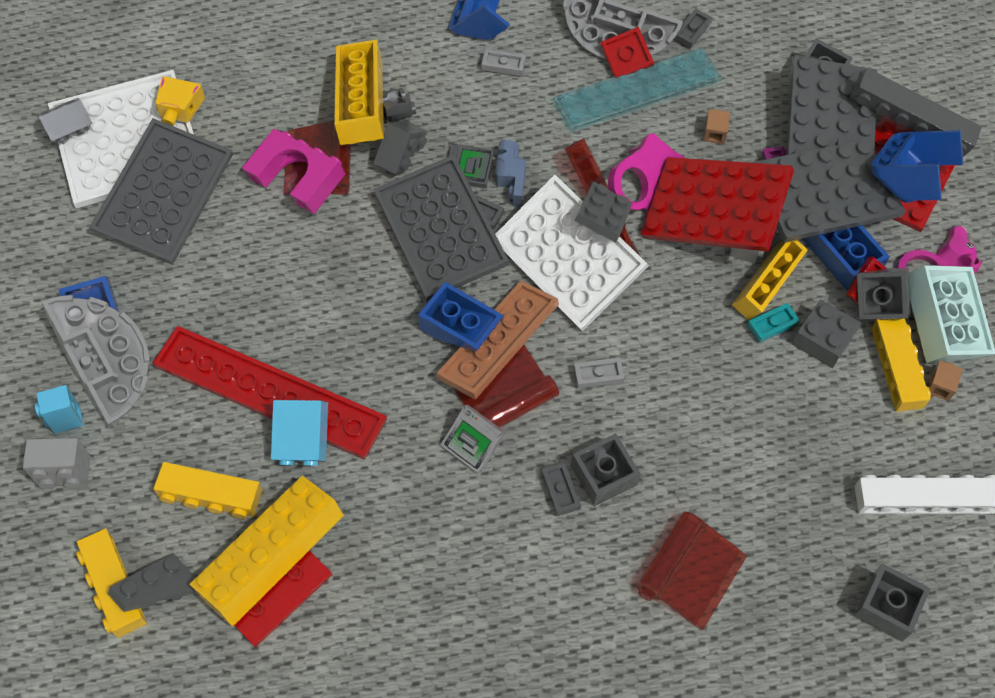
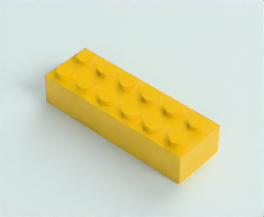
(359, 93)
(267, 550)

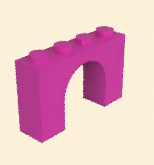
(282, 149)

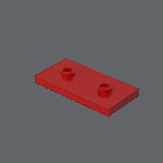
(283, 598)

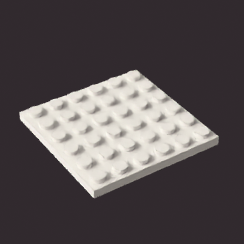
(119, 121)

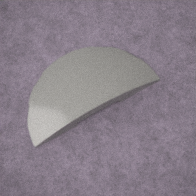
(602, 19)
(102, 350)

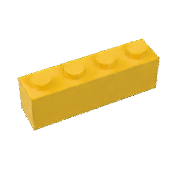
(769, 278)
(900, 364)
(208, 490)
(105, 570)

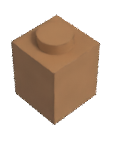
(716, 126)
(944, 380)

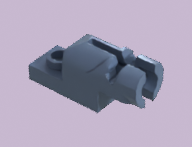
(510, 170)

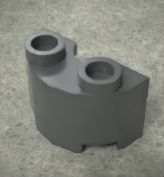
(397, 105)

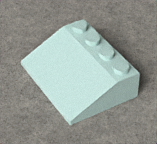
(949, 314)

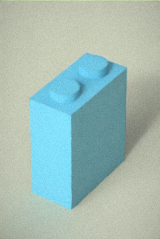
(299, 431)

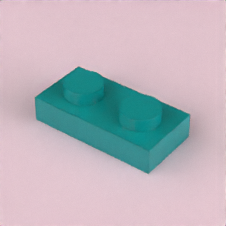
(773, 322)

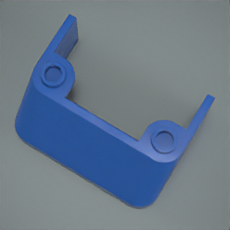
(477, 19)
(912, 161)

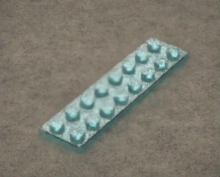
(636, 90)

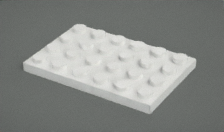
(566, 256)

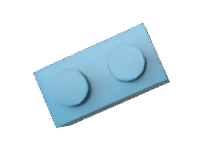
(59, 409)

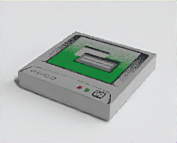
(473, 438)

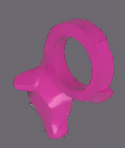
(648, 163)
(954, 252)

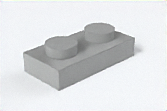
(503, 62)
(598, 373)

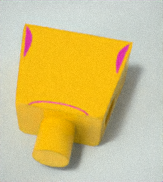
(178, 100)

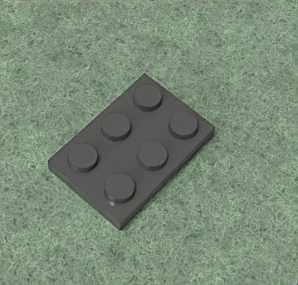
(604, 211)

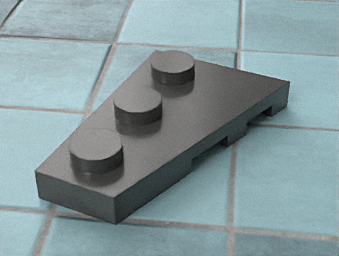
(155, 583)

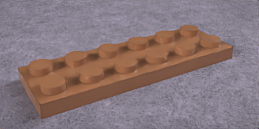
(523, 314)

